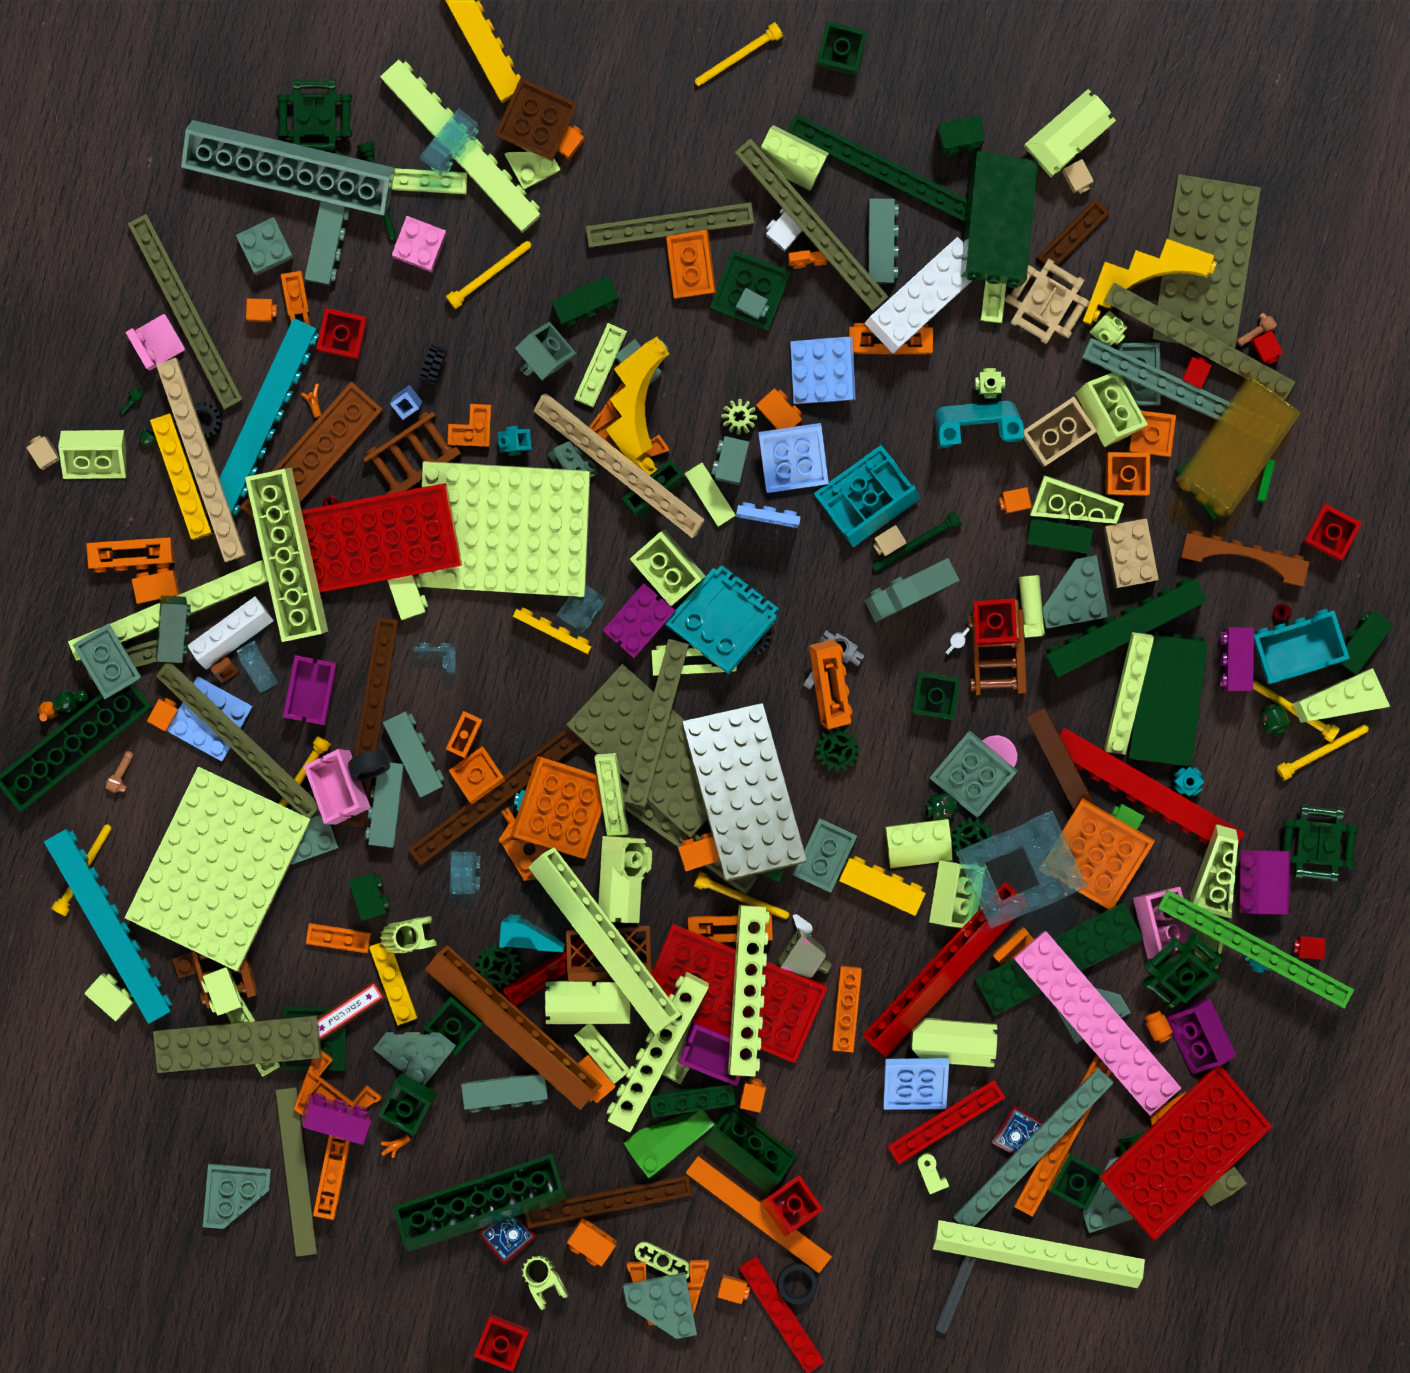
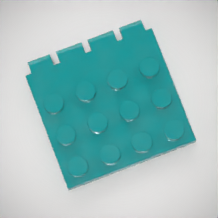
(723, 618)

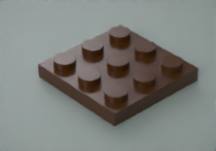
(536, 119)

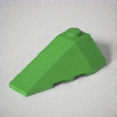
(661, 1143)

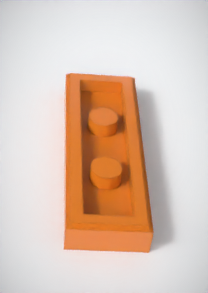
(338, 938)

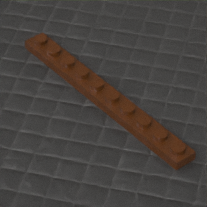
(375, 698)
(473, 813)

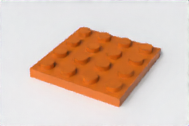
(559, 808)
(1104, 851)

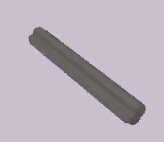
(955, 1294)

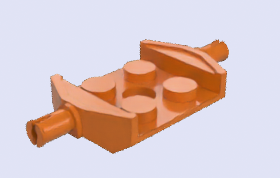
(515, 848)

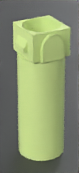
(1032, 606)

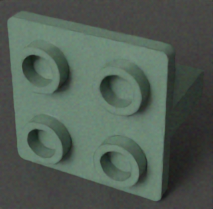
(571, 457)

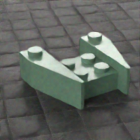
(910, 590)

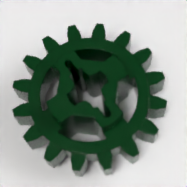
(834, 740)
(975, 829)
(504, 978)

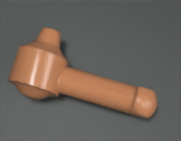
(1266, 325)
(115, 782)

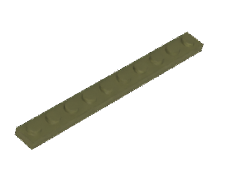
(811, 224)
(185, 311)
(1198, 340)
(237, 740)

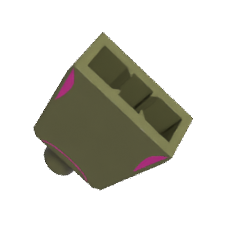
(804, 956)

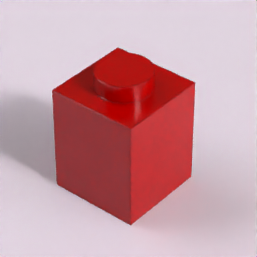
(1266, 348)
(1196, 371)
(1309, 947)

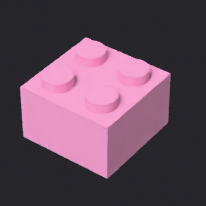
(419, 244)

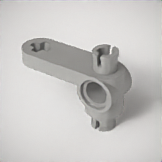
(848, 655)

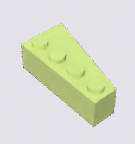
(1071, 502)
(1346, 697)
(1217, 873)

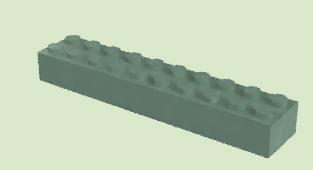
(287, 167)

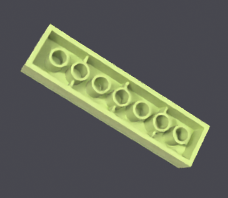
(286, 554)

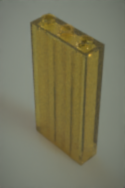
(1237, 447)

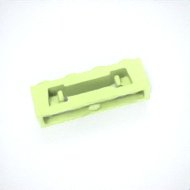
(657, 658)

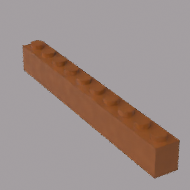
(513, 1027)

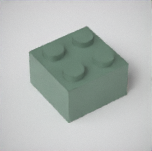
(265, 246)
(731, 460)

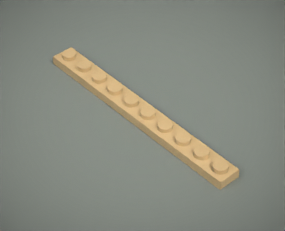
(201, 459)
(619, 465)

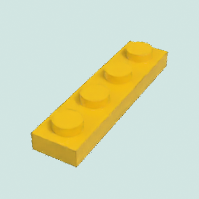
(545, 625)
(393, 984)

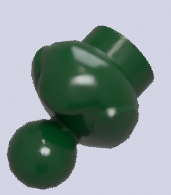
(68, 701)

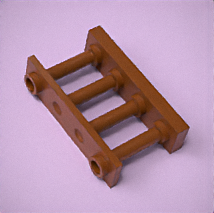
(413, 476)
(1016, 662)
(246, 986)

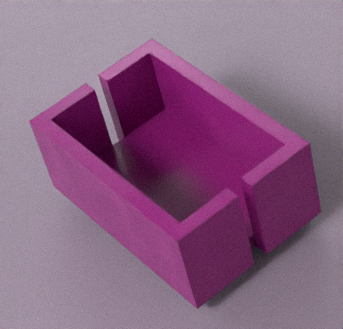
(639, 620)
(1237, 659)
(310, 690)
(709, 1053)
(336, 1118)

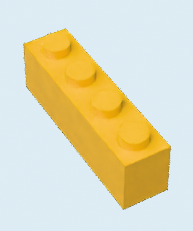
(882, 886)

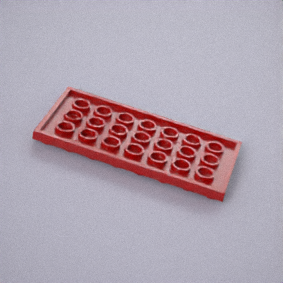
(382, 537)
(788, 998)
(1185, 1152)

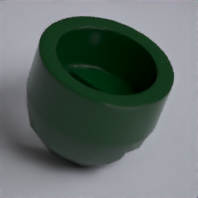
(147, 437)

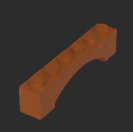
(1289, 569)

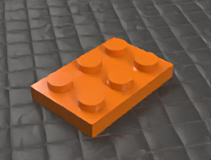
(691, 264)

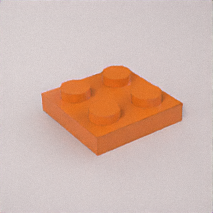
(1156, 436)
(477, 775)

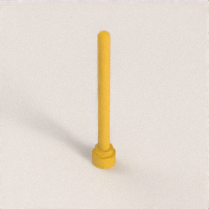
(772, 33)
(456, 297)
(1328, 731)
(319, 747)
(1286, 770)
(704, 881)
(61, 906)

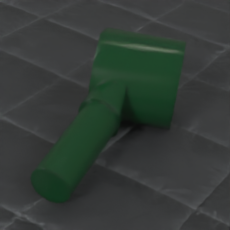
(136, 396)

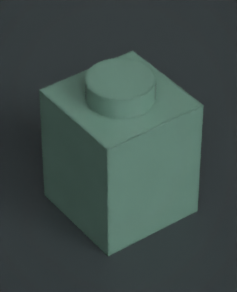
(752, 304)

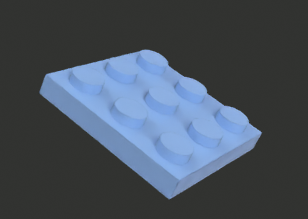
(823, 370)
(793, 457)
(768, 515)
(196, 732)
(916, 1083)

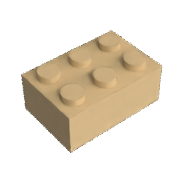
(1058, 432)
(1130, 553)

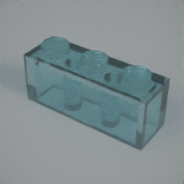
(450, 142)

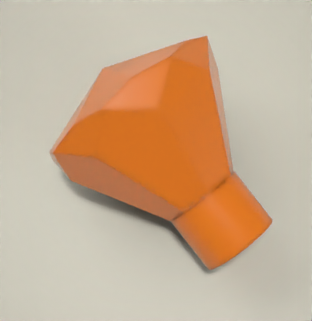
(47, 711)

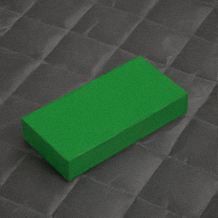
(1264, 481)

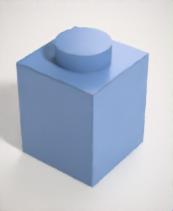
(406, 402)

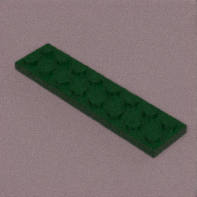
(1084, 946)

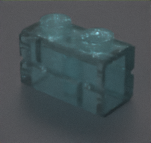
(464, 872)

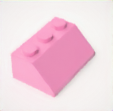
(1157, 925)

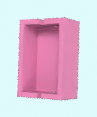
(334, 787)

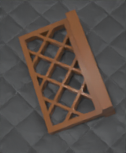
(598, 972)

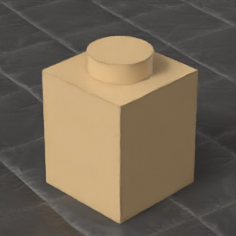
(1078, 177)
(43, 452)
(889, 541)

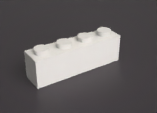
(230, 633)

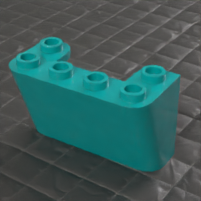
(950, 418)
(1300, 647)

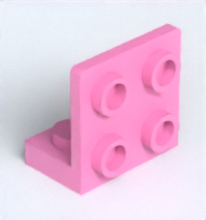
(156, 342)

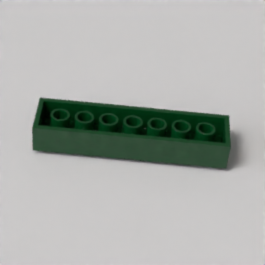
(1118, 630)
(72, 745)
(480, 1202)

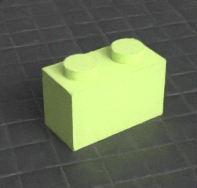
(407, 596)
(222, 991)
(110, 996)

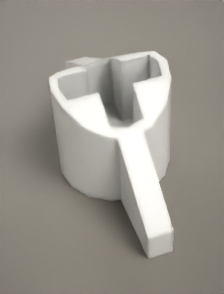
(958, 640)
(802, 924)

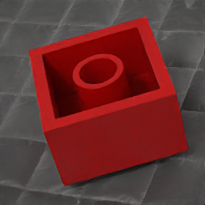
(342, 334)
(1331, 532)
(997, 622)
(792, 1205)
(501, 1342)

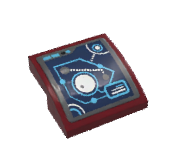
(1015, 1130)
(507, 1237)

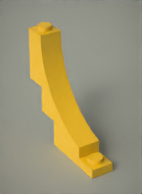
(1173, 260)
(631, 430)

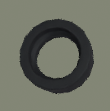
(368, 765)
(794, 1299)

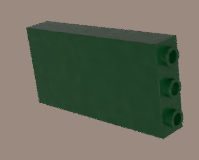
(999, 219)
(1169, 701)

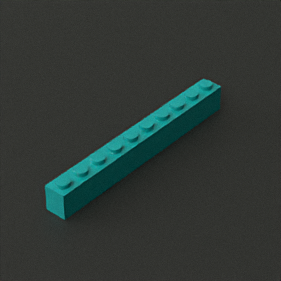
(266, 411)
(108, 926)

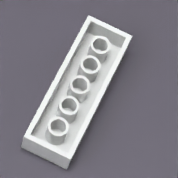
(920, 298)

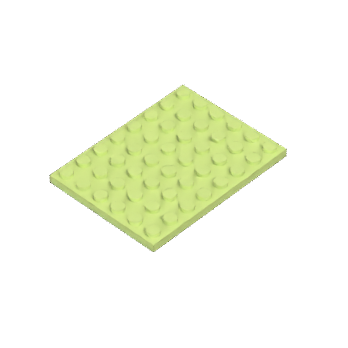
(515, 528)
(218, 869)

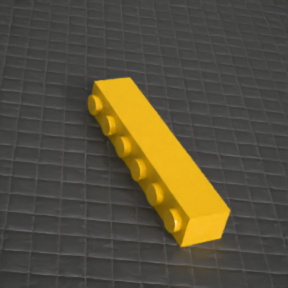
(485, 46)
(182, 476)

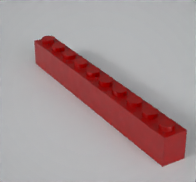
(1143, 788)
(935, 980)

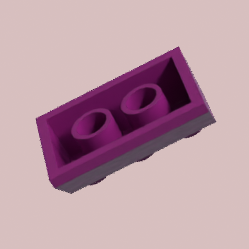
(1264, 882)
(1201, 1036)

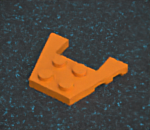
(609, 415)
(315, 1084)
(697, 1274)

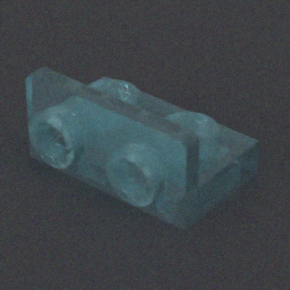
(581, 610)

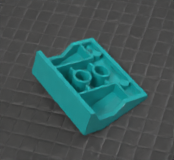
(867, 496)
(524, 934)

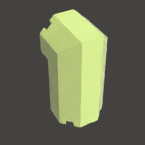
(1069, 133)
(621, 874)
(586, 1003)
(958, 1040)

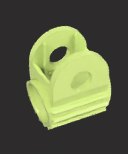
(389, 935)
(552, 1279)

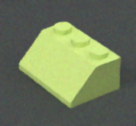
(794, 157)
(1111, 408)
(92, 454)
(667, 567)
(918, 843)
(953, 896)

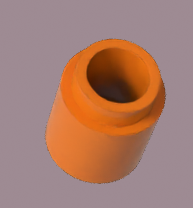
(1158, 1026)

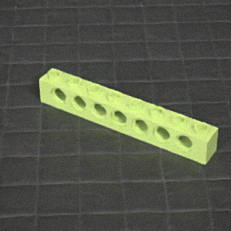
(746, 915)
(627, 1118)

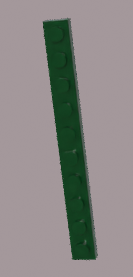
(880, 168)

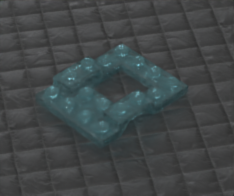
(1049, 860)

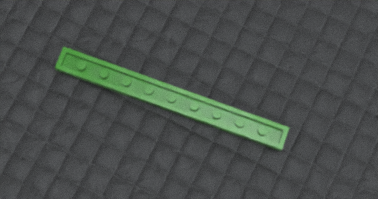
(1255, 949)

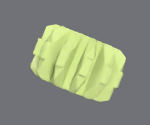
(737, 409)

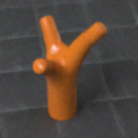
(313, 401)
(395, 1145)

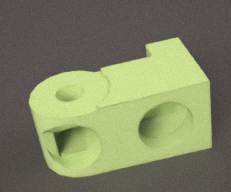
(927, 1167)

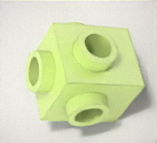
(1109, 329)
(984, 388)

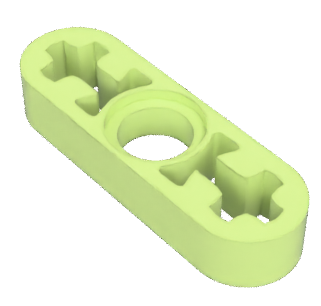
(651, 1248)

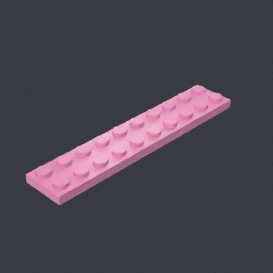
(1097, 1023)

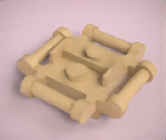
(1048, 302)

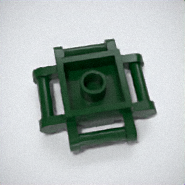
(315, 114)
(1319, 842)
(1183, 972)

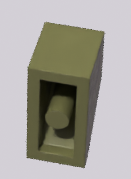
(1225, 1186)

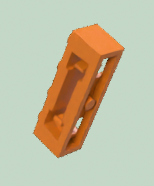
(924, 340)
(96, 556)
(829, 655)
(693, 925)
(846, 1008)
(331, 1178)

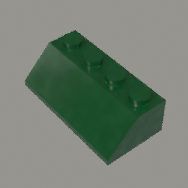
(750, 1148)

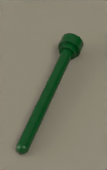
(367, 151)
(951, 522)

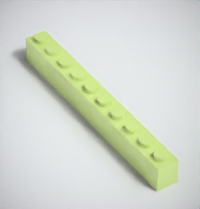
(473, 160)
(198, 598)
(604, 940)
(1038, 1254)

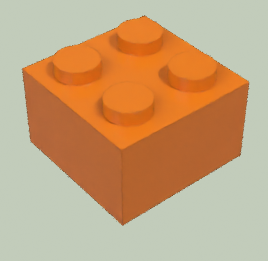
(1127, 474)
(591, 1242)

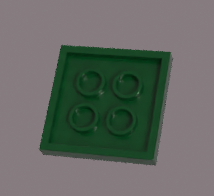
(756, 275)
(333, 1045)

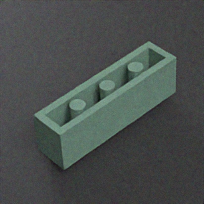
(881, 240)
(326, 243)
(413, 753)
(385, 807)
(504, 1091)

